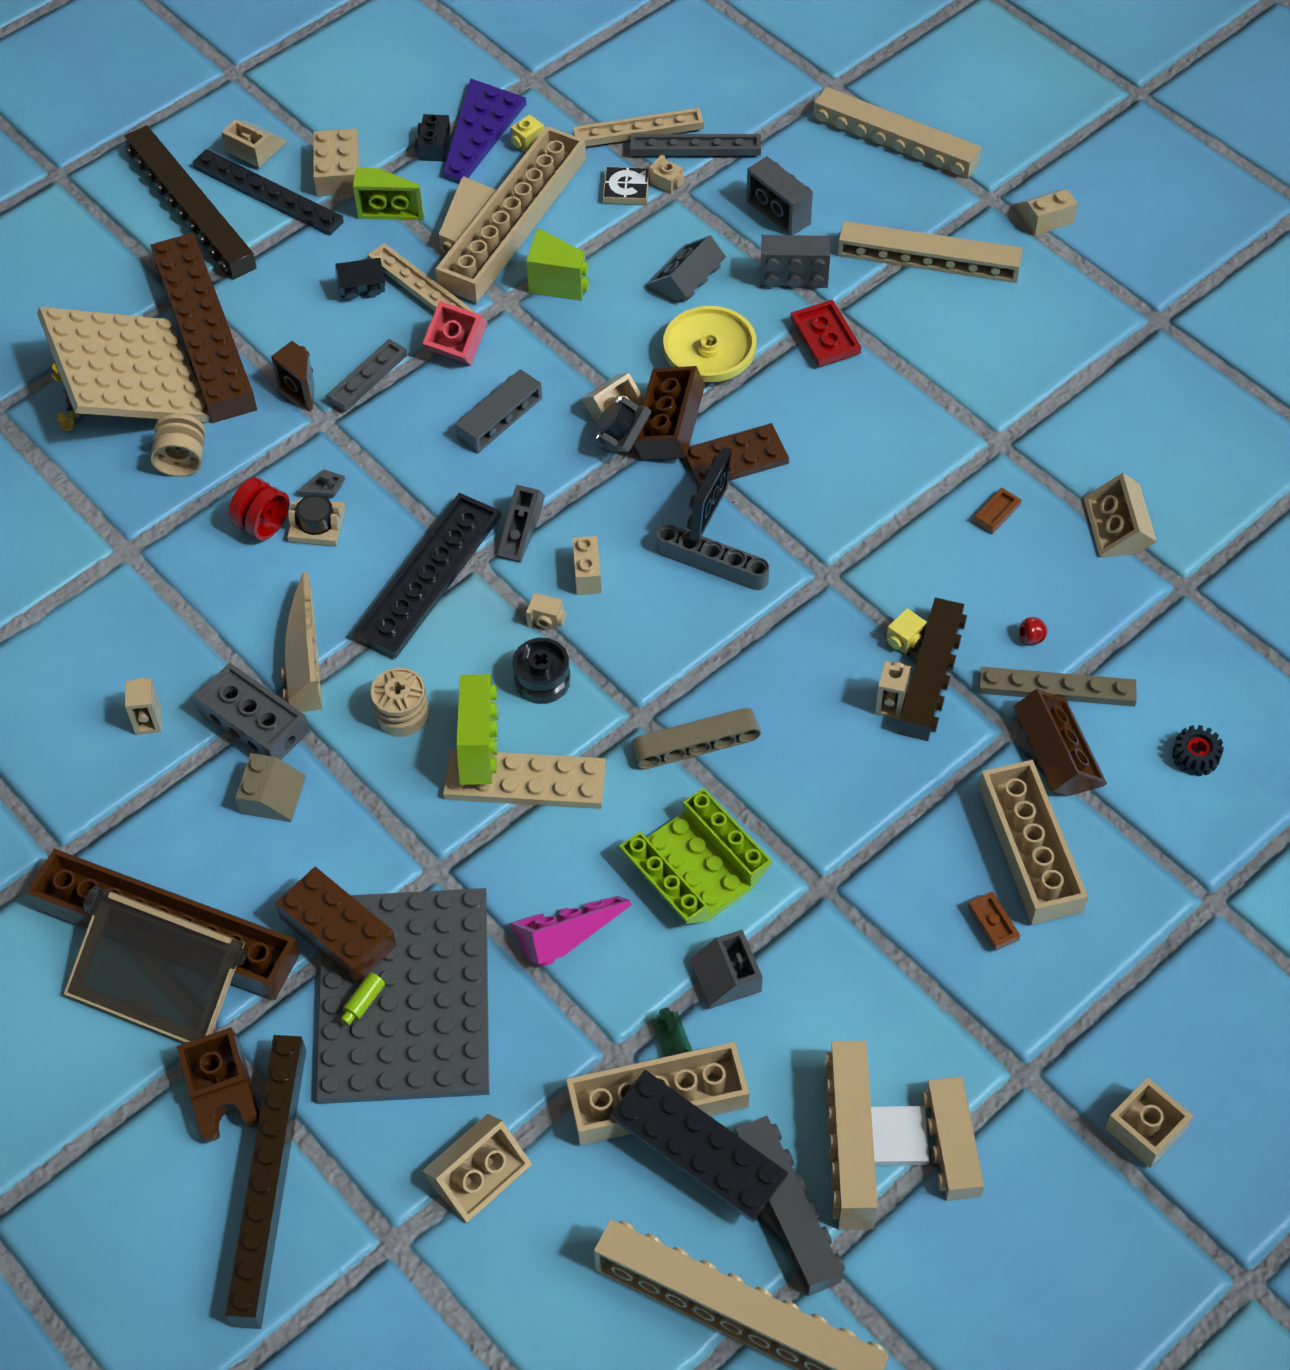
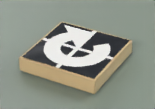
(626, 185)

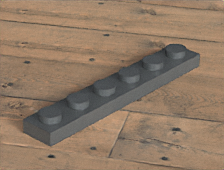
(695, 144)

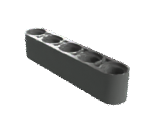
(713, 557)

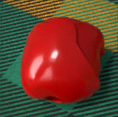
(1032, 630)

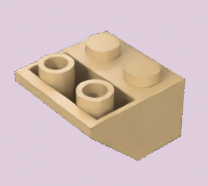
(251, 142)

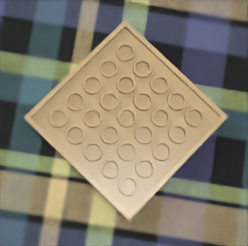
(122, 364)

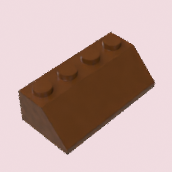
(1058, 743)

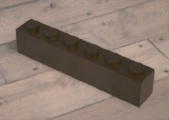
(931, 669)

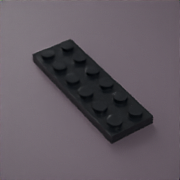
(699, 1145)

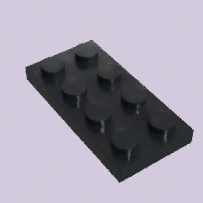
(709, 494)

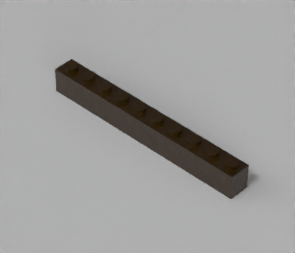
(190, 203)
(266, 1183)

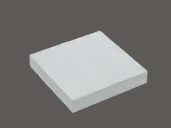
(900, 1135)

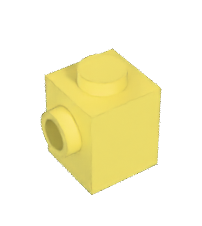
(526, 132)
(906, 631)

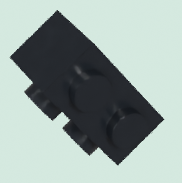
(433, 137)
(360, 278)

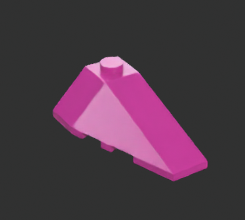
(555, 936)

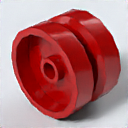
(258, 508)

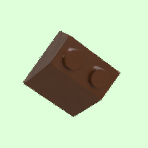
(295, 373)

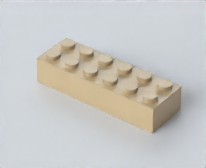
(1032, 842)
(705, 1077)
(850, 1135)

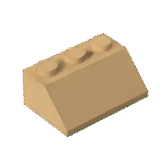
(1119, 517)
(477, 1167)

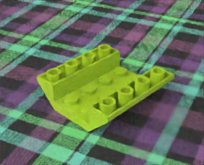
(699, 859)

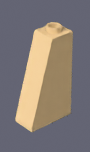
(464, 208)

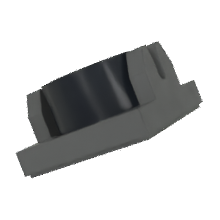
(621, 425)

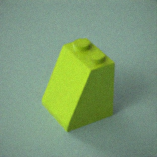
(556, 268)

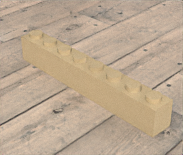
(897, 132)
(930, 251)

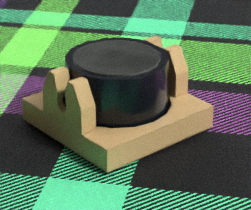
(318, 520)

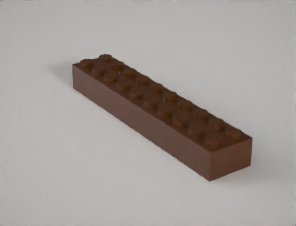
(203, 328)
(67, 879)

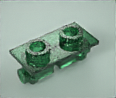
(670, 1033)

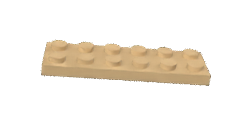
(534, 781)

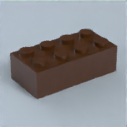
(674, 405)
(336, 924)

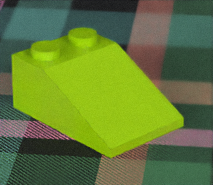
(386, 196)

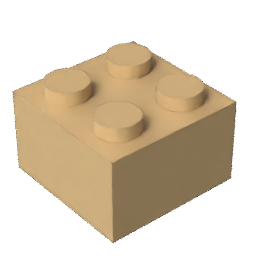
(1149, 1122)

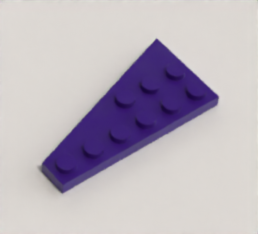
(481, 123)

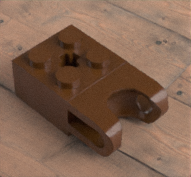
(218, 1090)

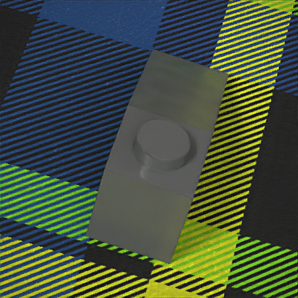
(520, 522)

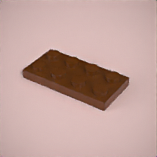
(751, 453)

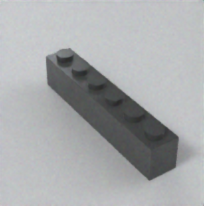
(794, 1214)

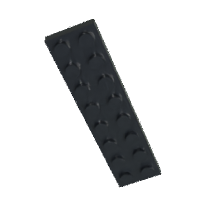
(427, 575)

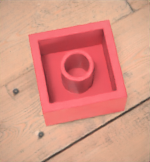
(455, 333)

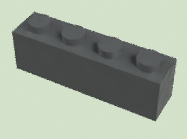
(498, 411)

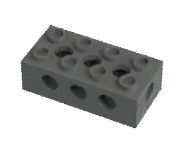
(251, 713)

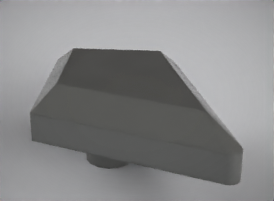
(324, 483)

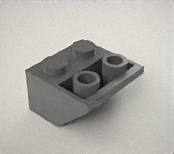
(727, 970)

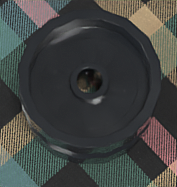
(541, 670)

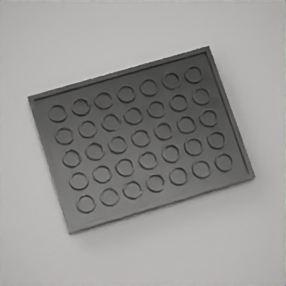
(430, 1019)

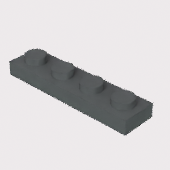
(367, 375)

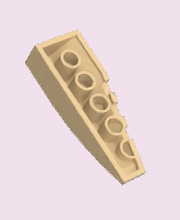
(301, 652)

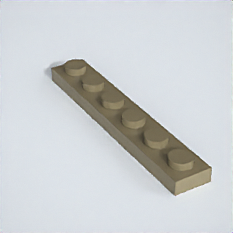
(1067, 686)

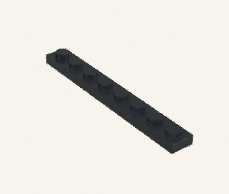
(268, 192)

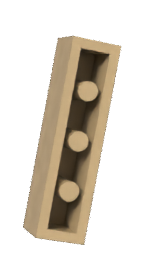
(954, 1139)

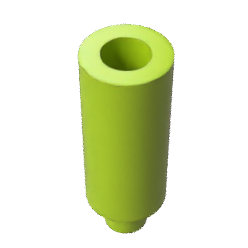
(362, 998)

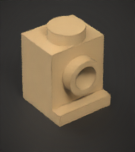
(665, 175)
(545, 612)

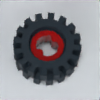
(1206, 759)

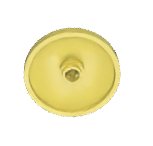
(711, 339)

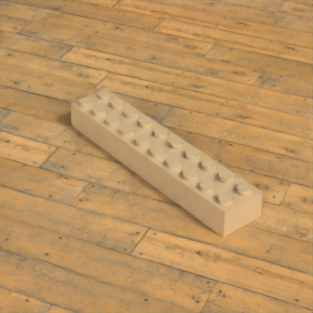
(511, 214)
(729, 1304)

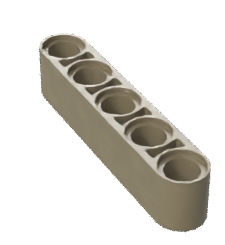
(695, 738)

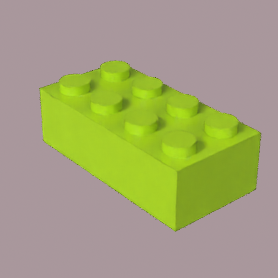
(477, 729)

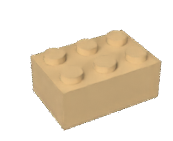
(335, 161)

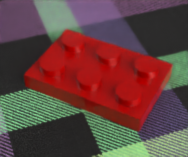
(825, 333)

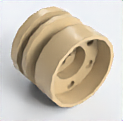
(178, 445)
(400, 702)

